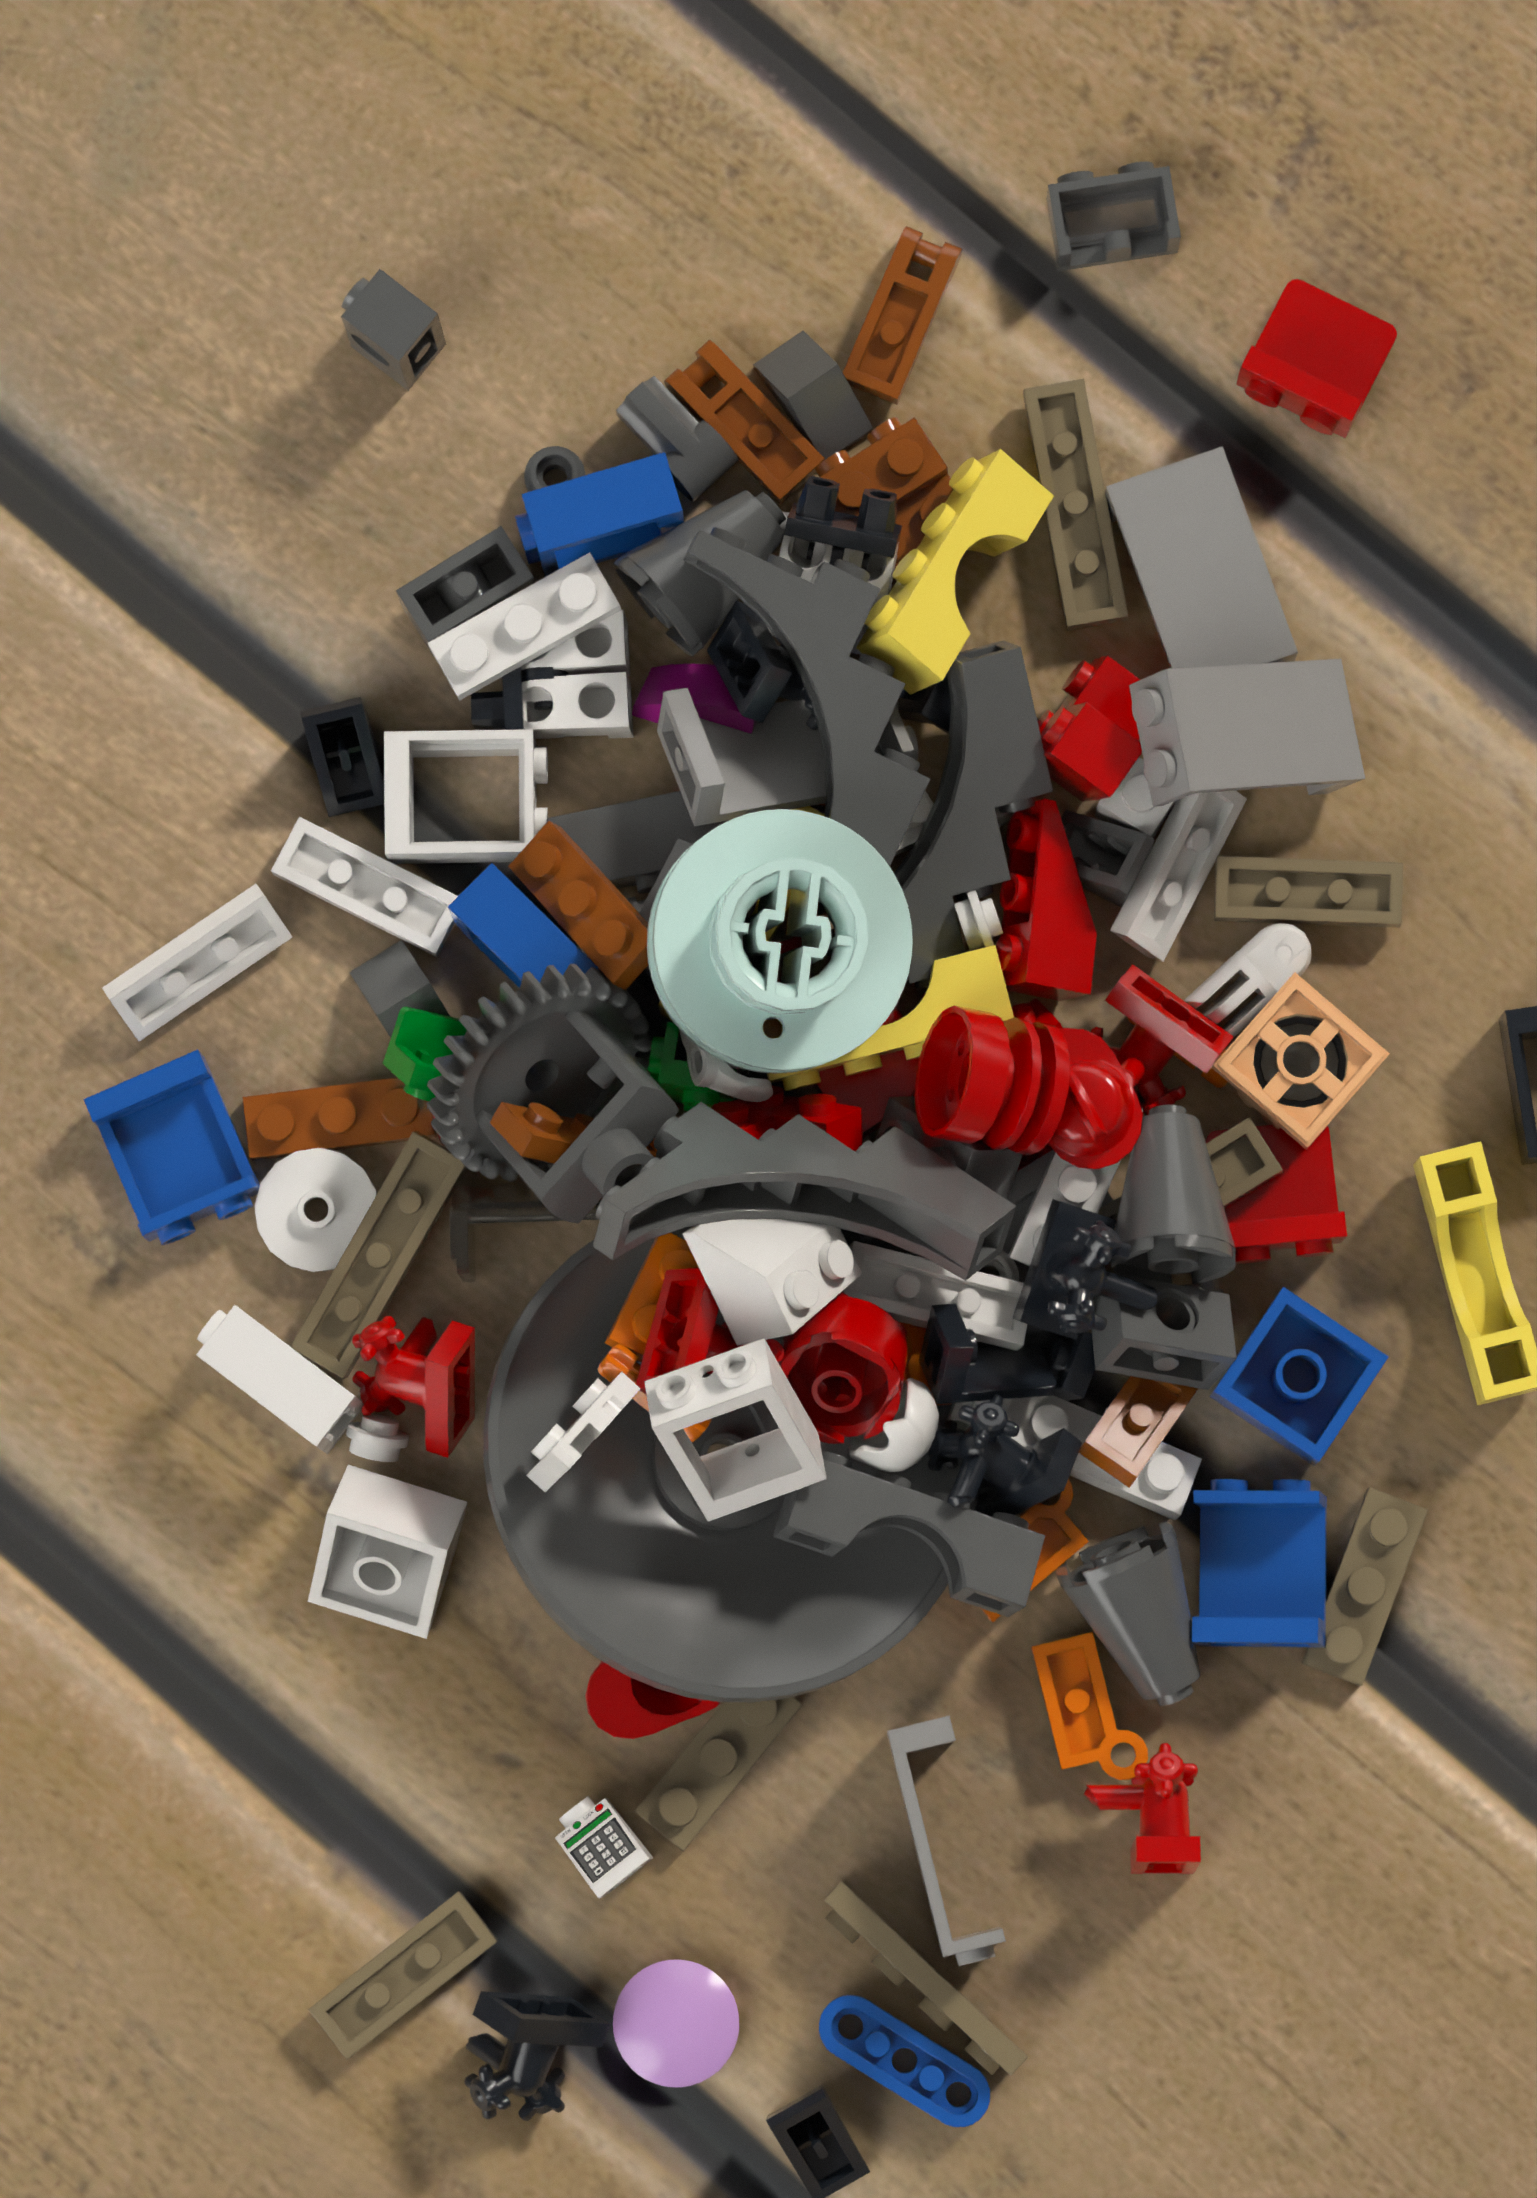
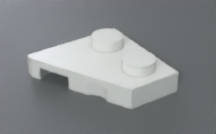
(563, 1448)

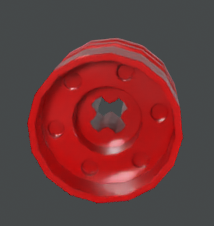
(992, 1080)

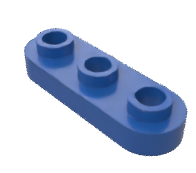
(926, 2082)

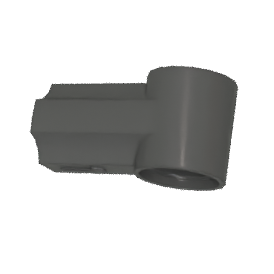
(692, 448)

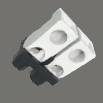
(821, 534)
(567, 690)

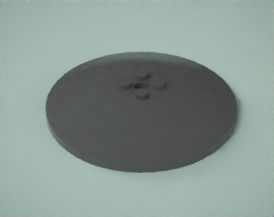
(630, 1555)

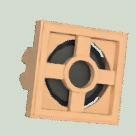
(1299, 1061)

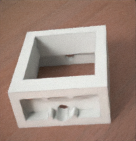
(399, 792)
(278, 1377)
(749, 1469)

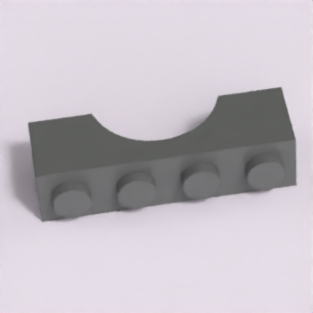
(984, 1556)

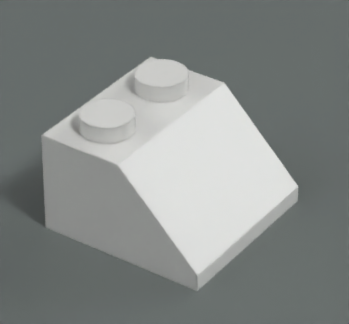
(771, 1272)
(386, 1551)

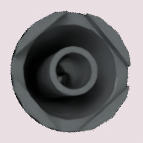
(684, 594)
(1173, 1204)
(1139, 1609)

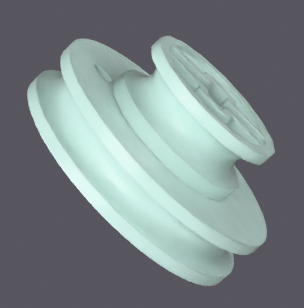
(705, 949)

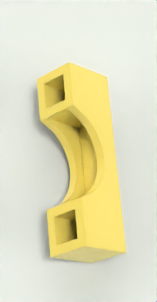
(919, 621)
(960, 980)
(1475, 1271)

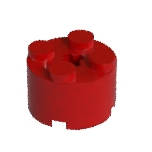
(847, 1368)

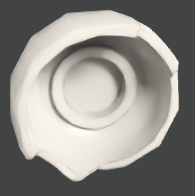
(904, 1438)

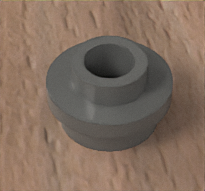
(548, 459)

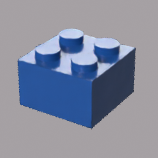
(1299, 1376)

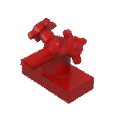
(1161, 1029)
(686, 1327)
(437, 1382)
(1164, 1813)

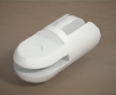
(1263, 967)

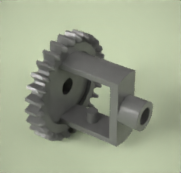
(560, 1045)

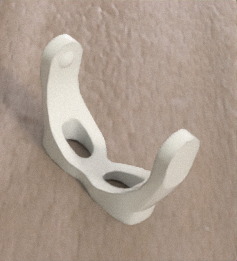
(721, 1077)

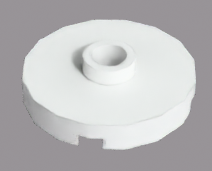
(283, 1203)

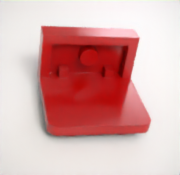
(1317, 358)
(1292, 1208)

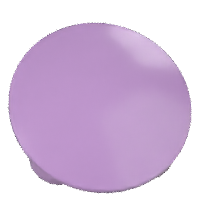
(676, 2023)

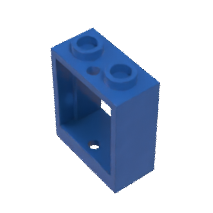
(599, 513)
(513, 929)

